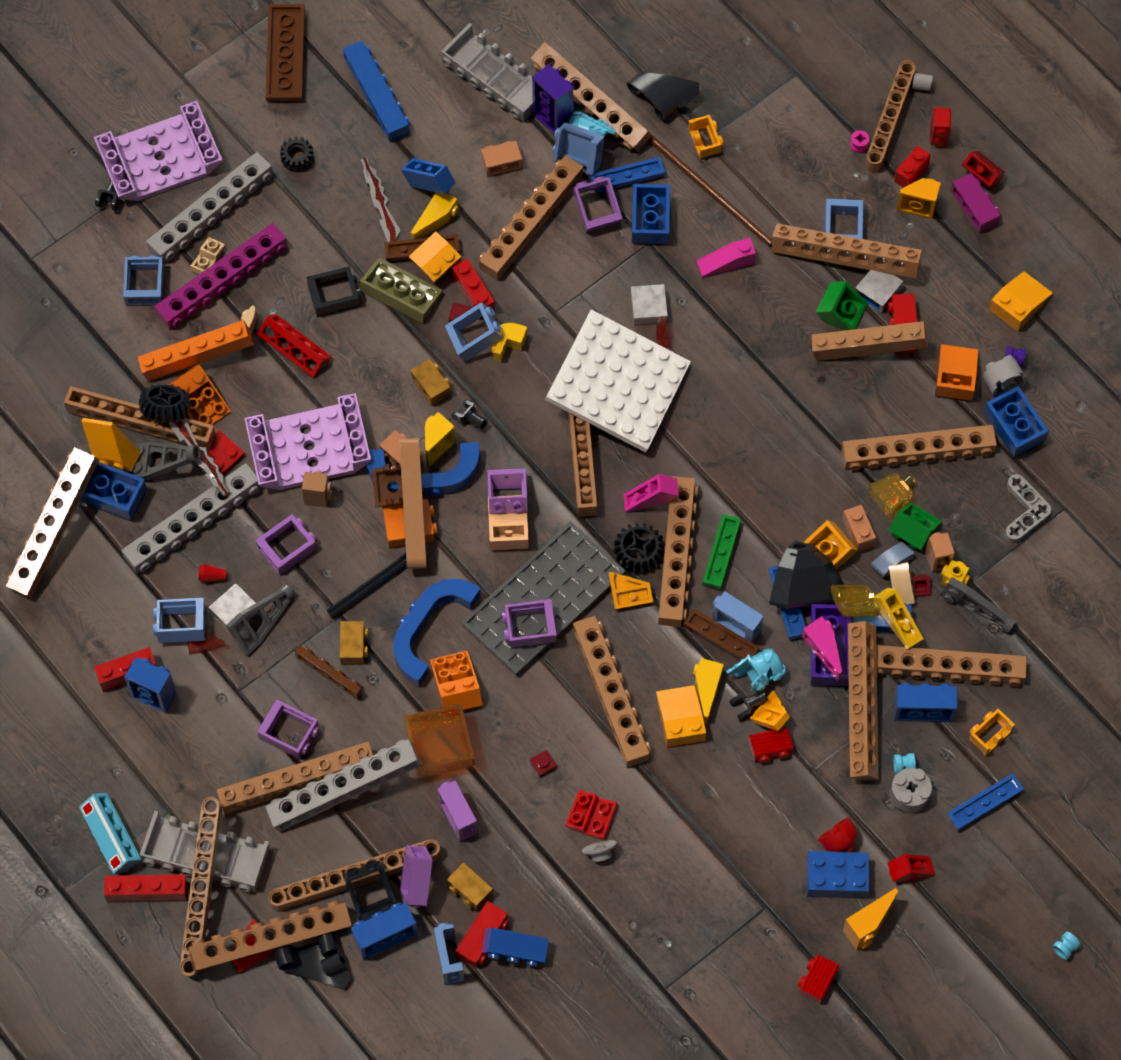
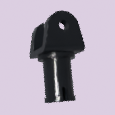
(108, 195)
(470, 416)
(750, 702)

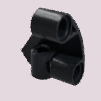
(664, 91)
(316, 961)

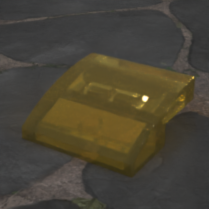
(854, 600)

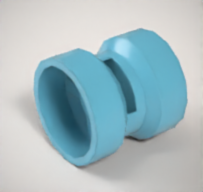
(903, 762)
(1066, 945)

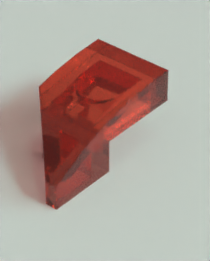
(660, 331)
(210, 643)

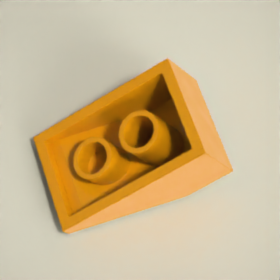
(1019, 300)
(110, 444)
(832, 543)
(681, 716)
(865, 924)

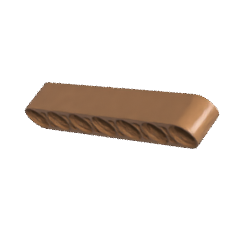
(889, 123)
(412, 503)

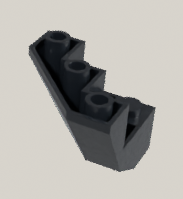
(803, 578)

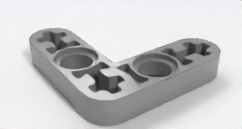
(1031, 506)

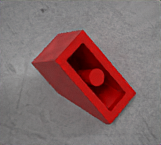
(910, 868)

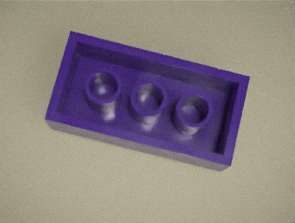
(552, 98)
(818, 671)

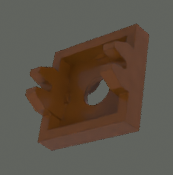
(381, 479)

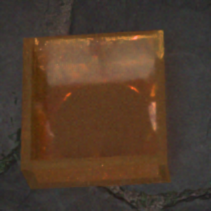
(440, 740)

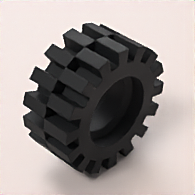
(293, 145)

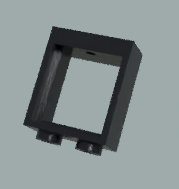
(335, 305)
(366, 912)

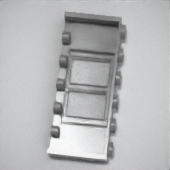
(490, 72)
(174, 846)

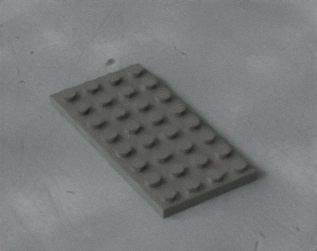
(567, 571)

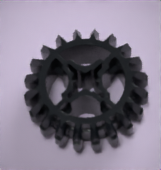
(164, 403)
(634, 533)

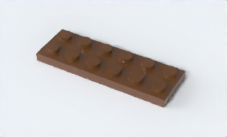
(285, 52)

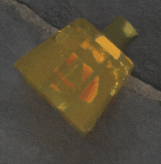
(892, 493)

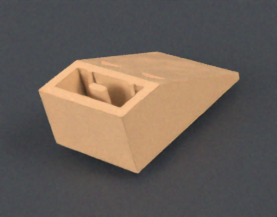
(508, 530)

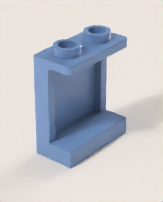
(580, 145)
(454, 972)

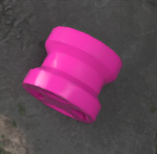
(856, 144)

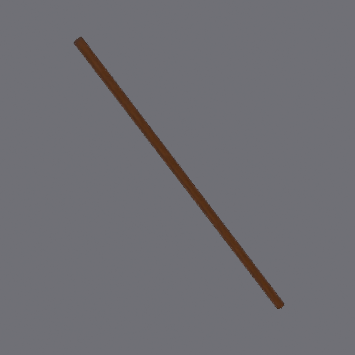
(709, 189)

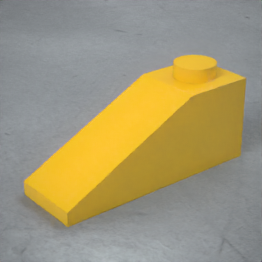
(436, 214)
(898, 616)
(707, 680)

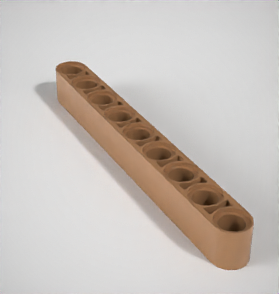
(198, 876)
(329, 889)

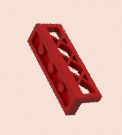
(299, 341)

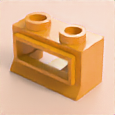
(701, 123)
(1007, 727)

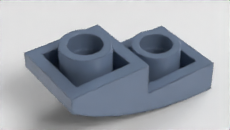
(895, 555)

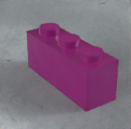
(975, 202)

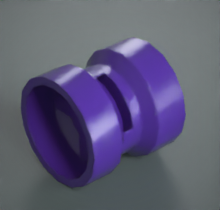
(1020, 354)

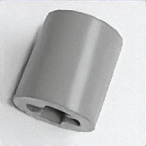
(922, 82)

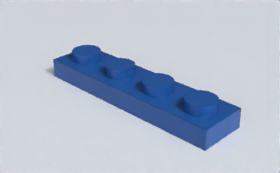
(631, 173)
(791, 617)
(985, 802)

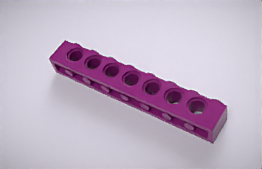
(224, 267)

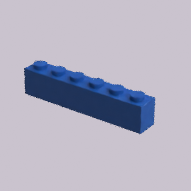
(376, 91)

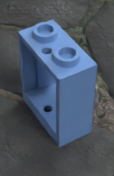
(844, 207)
(143, 297)
(469, 350)
(179, 606)
(737, 616)

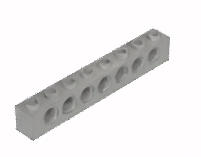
(211, 199)
(179, 520)
(408, 761)

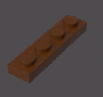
(404, 248)
(720, 635)
(323, 668)

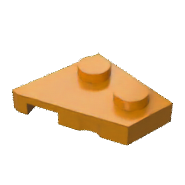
(629, 591)
(771, 713)

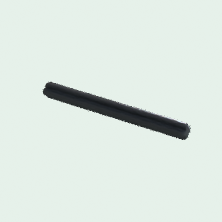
(367, 587)

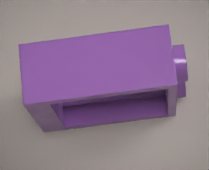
(602, 222)
(516, 480)
(283, 565)
(527, 608)
(272, 719)
(457, 810)
(416, 876)

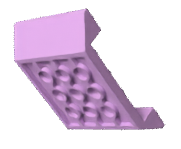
(182, 140)
(281, 451)

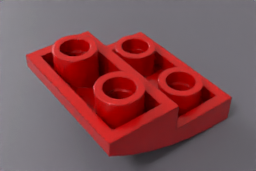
(591, 815)

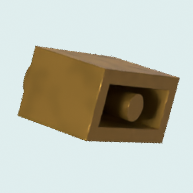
(431, 382)
(352, 642)
(469, 887)

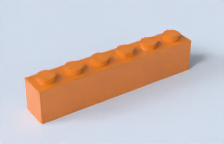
(195, 350)

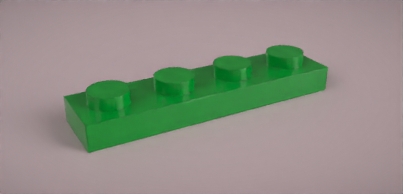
(721, 551)

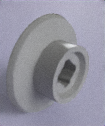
(600, 850)

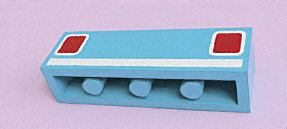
(110, 833)

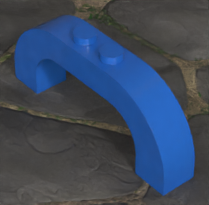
(438, 483)
(444, 591)

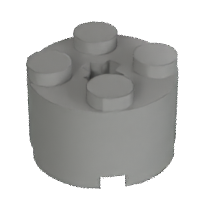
(1003, 376)
(905, 799)

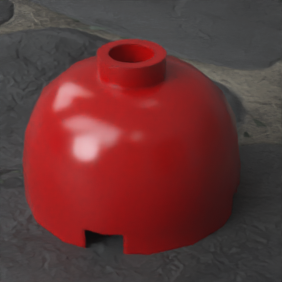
(840, 837)

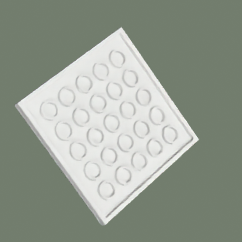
(618, 380)

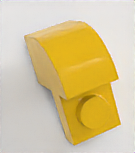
(513, 337)

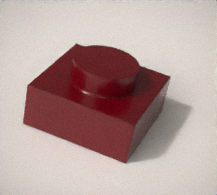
(457, 310)
(543, 763)

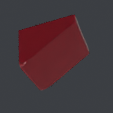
(921, 584)

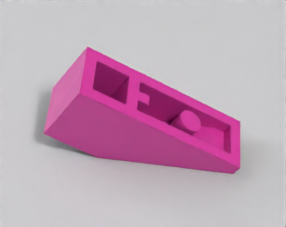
(727, 258)
(651, 493)
(822, 641)

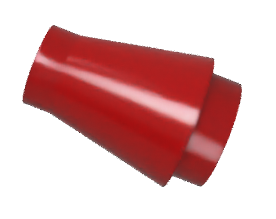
(210, 573)

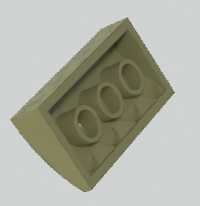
(400, 290)

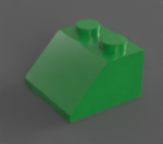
(841, 306)
(914, 525)

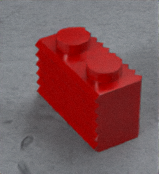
(940, 126)
(912, 167)
(983, 168)
(770, 745)
(818, 978)

